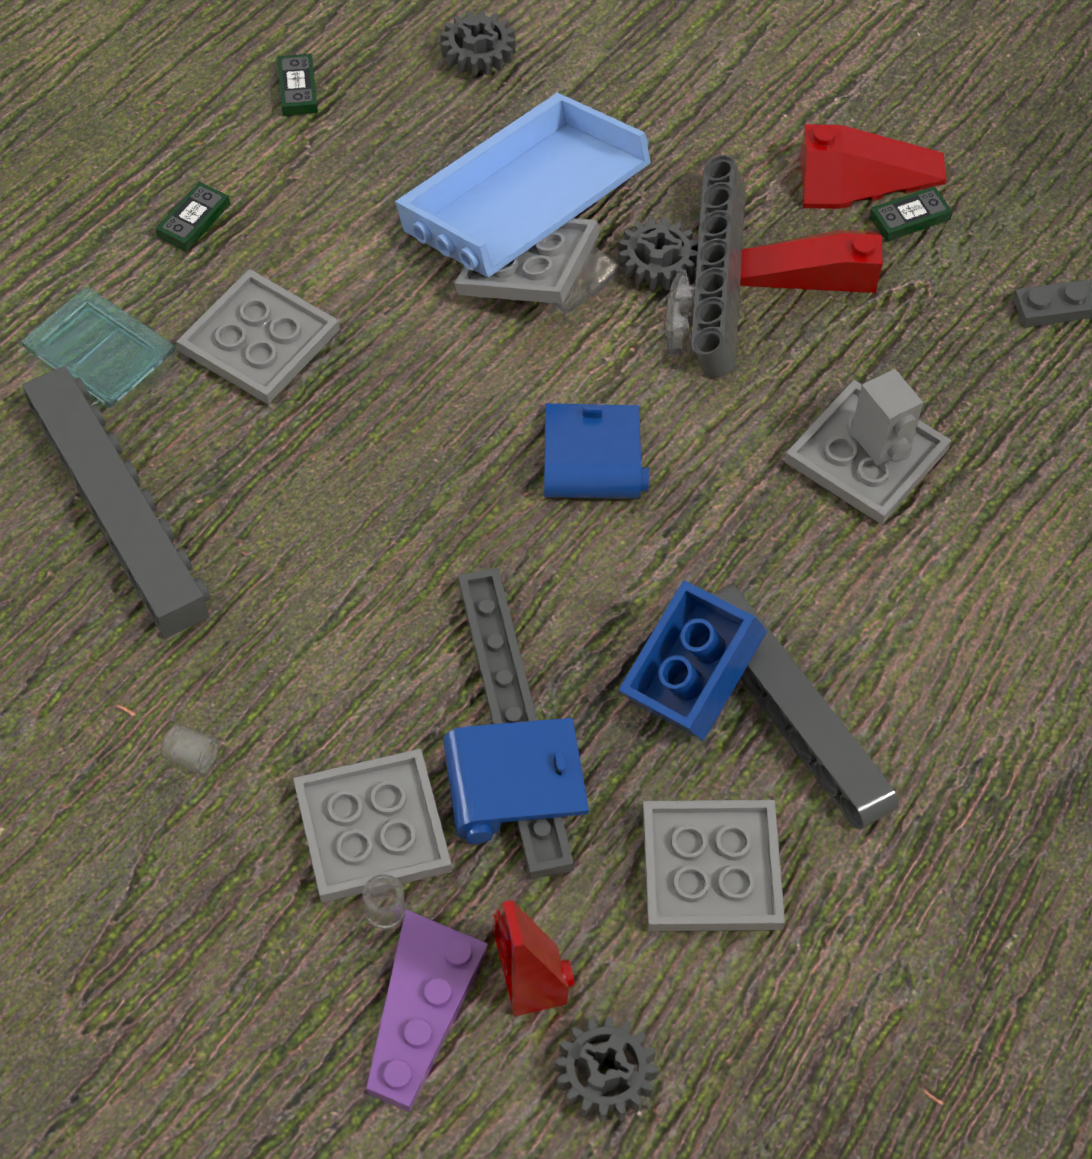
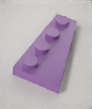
(423, 998)

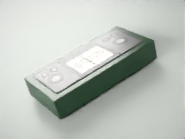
(297, 84)
(910, 213)
(192, 216)

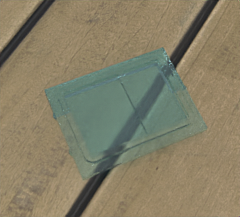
(99, 346)

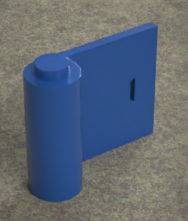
(593, 452)
(511, 775)

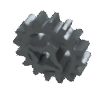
(478, 42)
(657, 252)
(620, 1079)

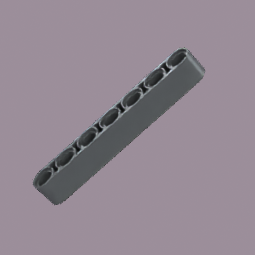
(718, 267)
(814, 728)

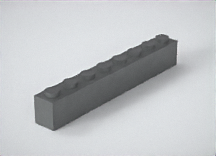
(116, 503)

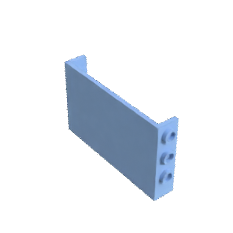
(523, 183)

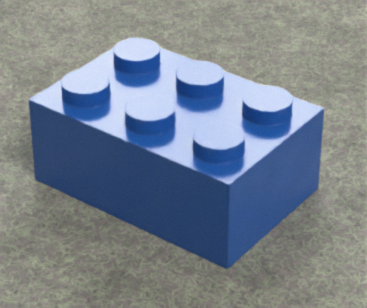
(693, 660)

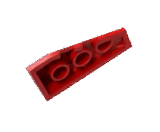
(854, 165)
(817, 262)
(529, 962)

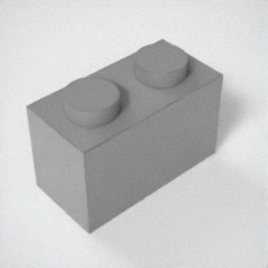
(886, 417)

